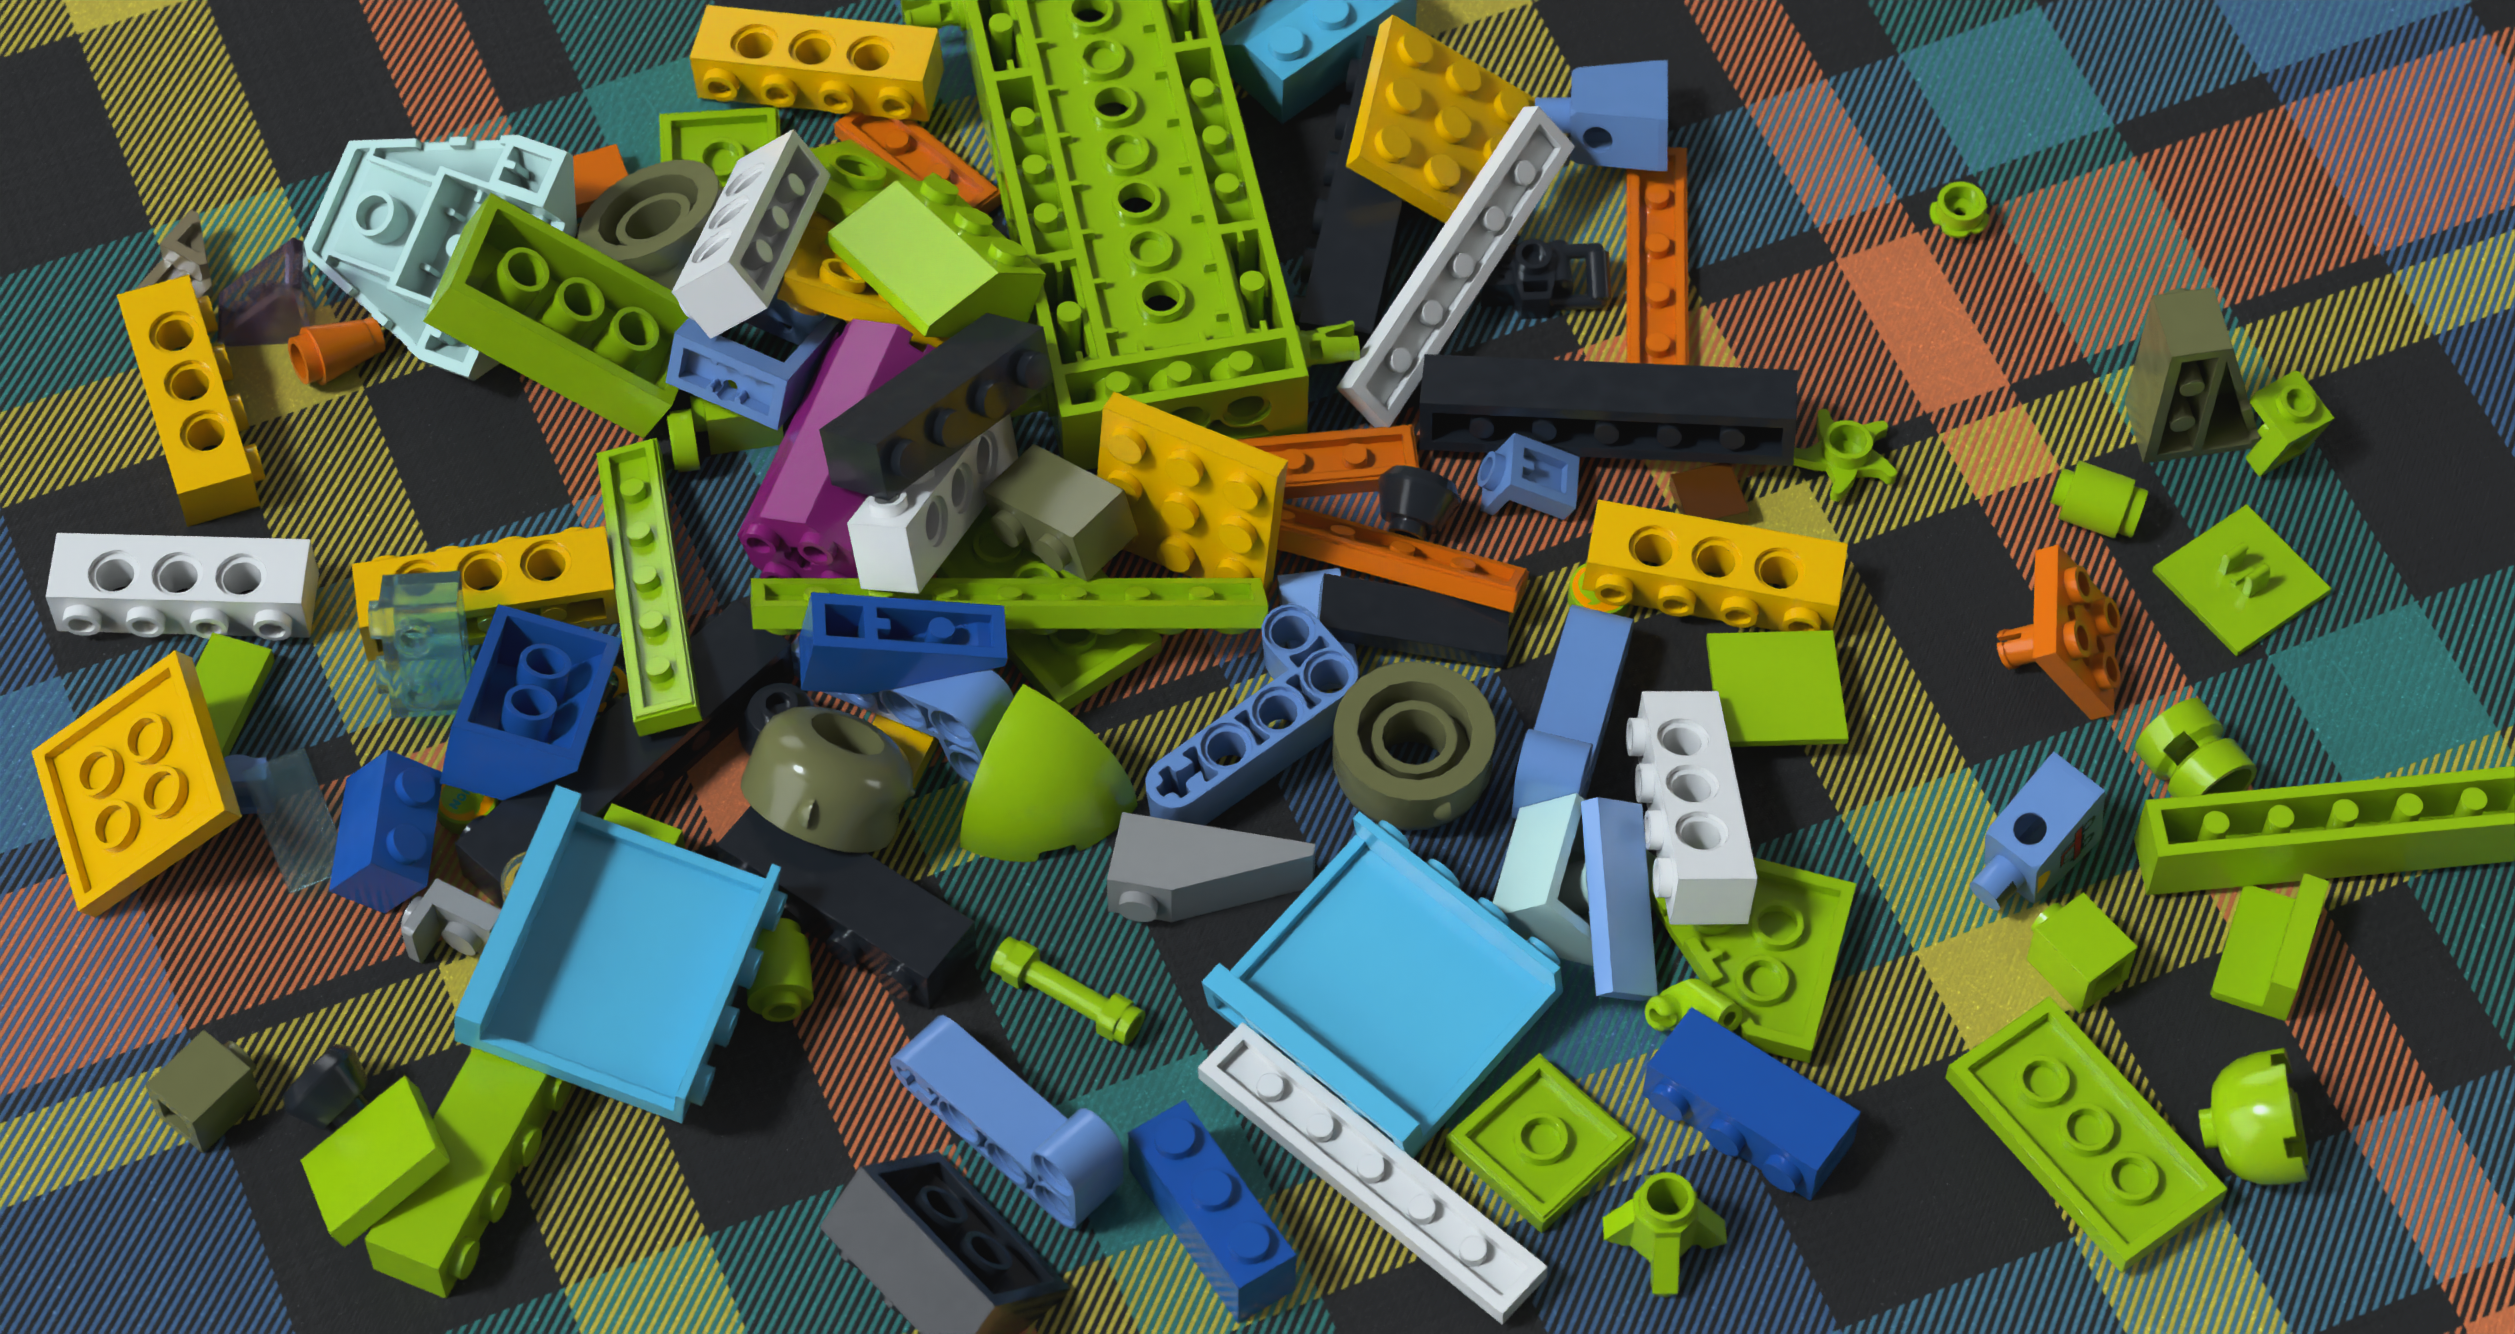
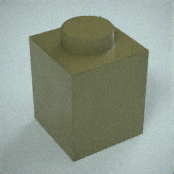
(204, 1090)

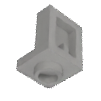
(448, 913)

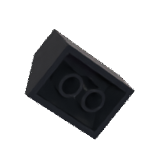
(940, 1249)

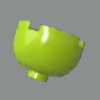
(2257, 1120)

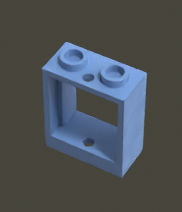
(765, 386)

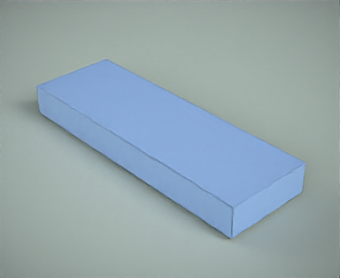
(1619, 899)

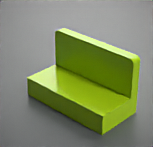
(2269, 947)

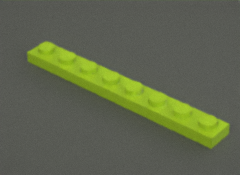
(1047, 604)

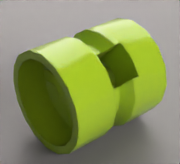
(2189, 752)

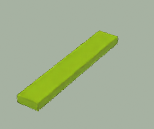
(648, 588)

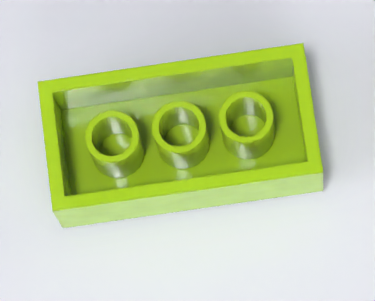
(560, 314)

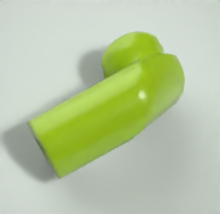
(1669, 1007)

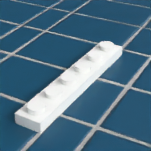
(1456, 266)
(1373, 1173)

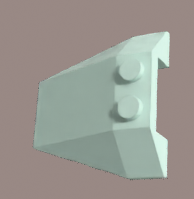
(399, 216)

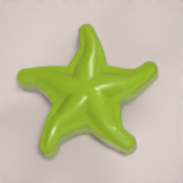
(1846, 453)

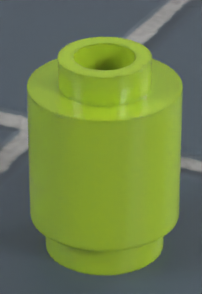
(2099, 500)
(785, 976)

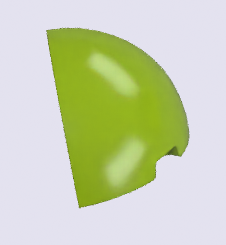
(1043, 785)

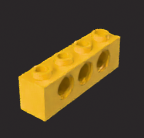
(817, 63)
(207, 481)
(1692, 546)
(515, 566)

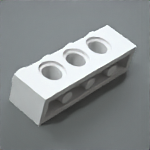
(751, 234)
(910, 536)
(157, 566)
(1692, 808)

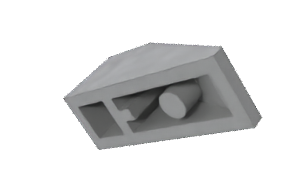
(1193, 869)

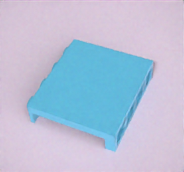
(618, 961)
(1390, 985)

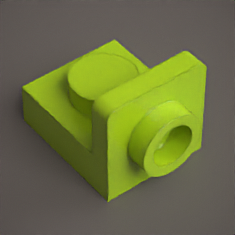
(2291, 420)

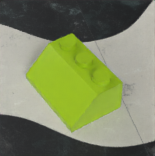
(936, 257)

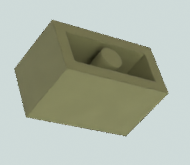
(1059, 513)

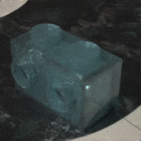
(422, 642)

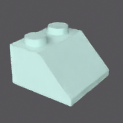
(1546, 878)

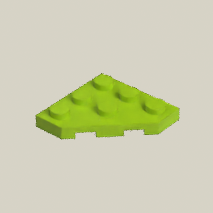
(1779, 960)

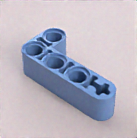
(1575, 708)
(954, 709)
(1196, 789)
(1053, 1159)

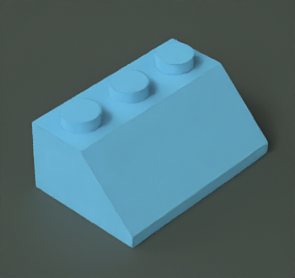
(1303, 48)

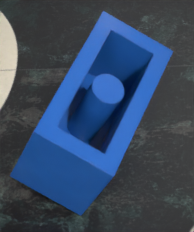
(386, 832)

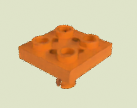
(2069, 634)

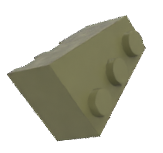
(2187, 382)

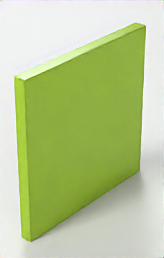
(2241, 580)
(1778, 687)

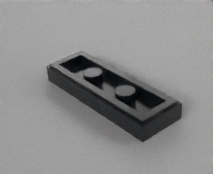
(1412, 621)

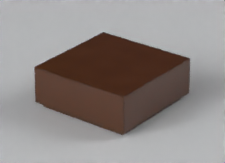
(1710, 494)

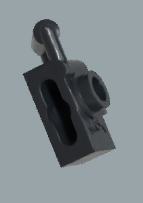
(1540, 279)

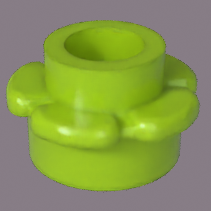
(1963, 199)

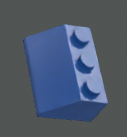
(527, 704)

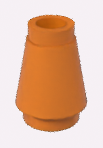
(334, 348)

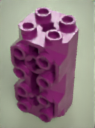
(798, 515)

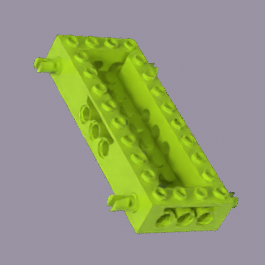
(1063, 171)

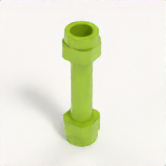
(1021, 964)

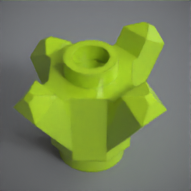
(1663, 1225)

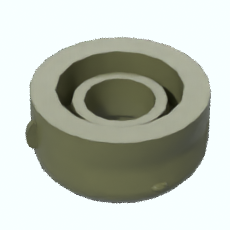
(653, 218)
(1420, 706)
(828, 779)

